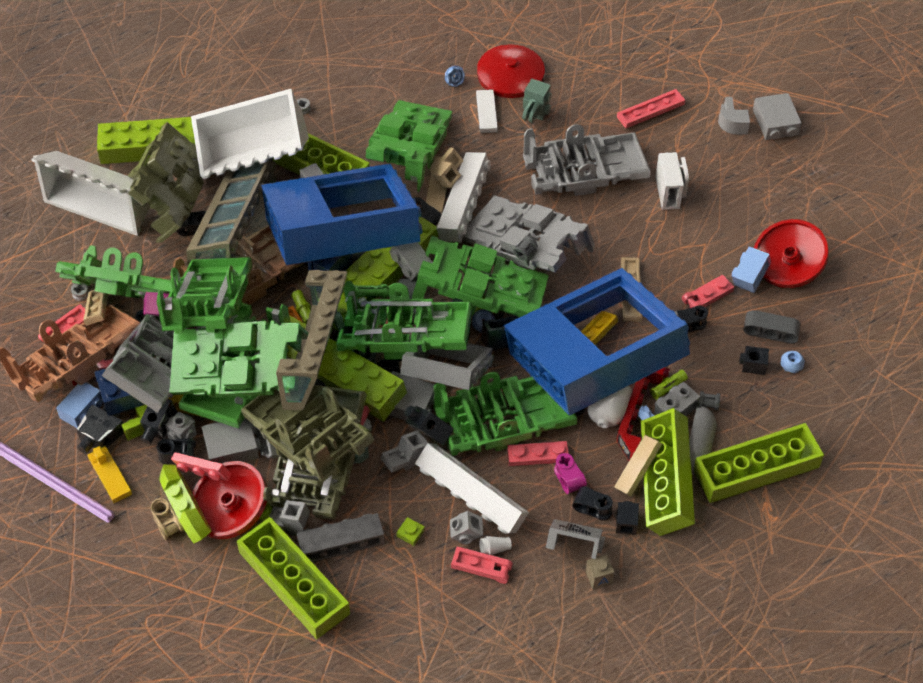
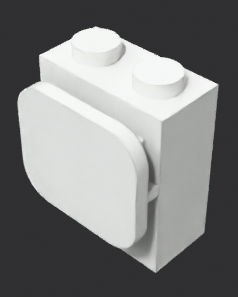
(671, 180)

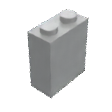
(777, 116)
(418, 394)
(230, 443)

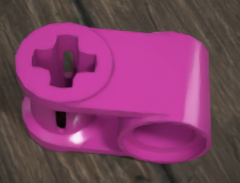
(569, 473)

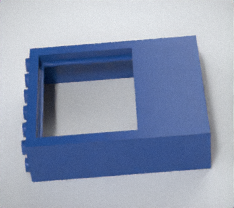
(308, 232)
(571, 365)

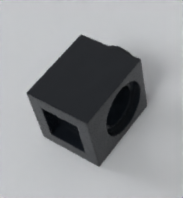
(760, 356)
(627, 518)

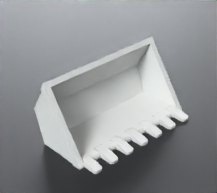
(249, 133)
(89, 191)

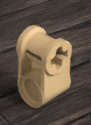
(167, 521)

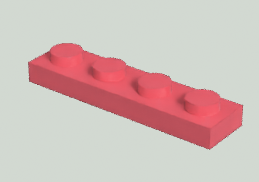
(650, 108)

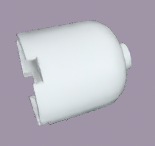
(611, 409)

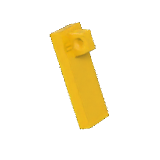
(599, 326)
(109, 474)

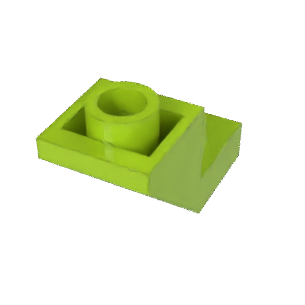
(133, 427)

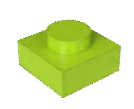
(410, 531)

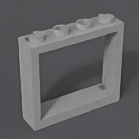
(417, 366)

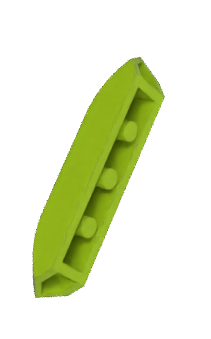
(184, 503)

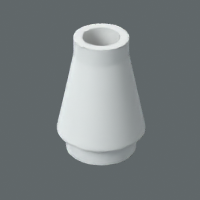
(494, 545)

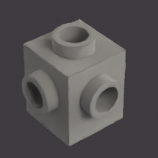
(181, 427)
(466, 527)

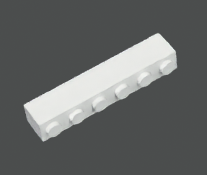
(463, 197)
(472, 488)

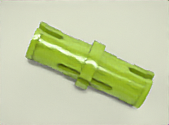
(302, 306)
(659, 390)

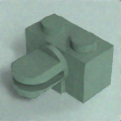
(536, 100)

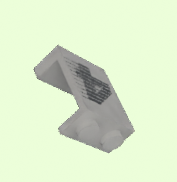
(578, 531)

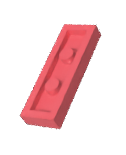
(535, 453)
(201, 467)

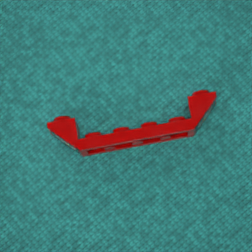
(625, 440)

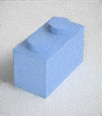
(751, 269)
(78, 402)

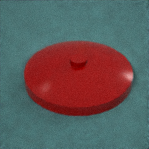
(509, 70)
(796, 252)
(233, 504)

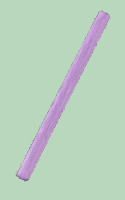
(56, 483)

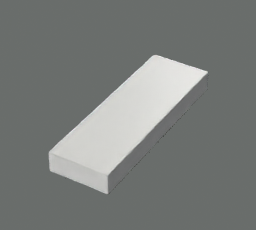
(486, 111)

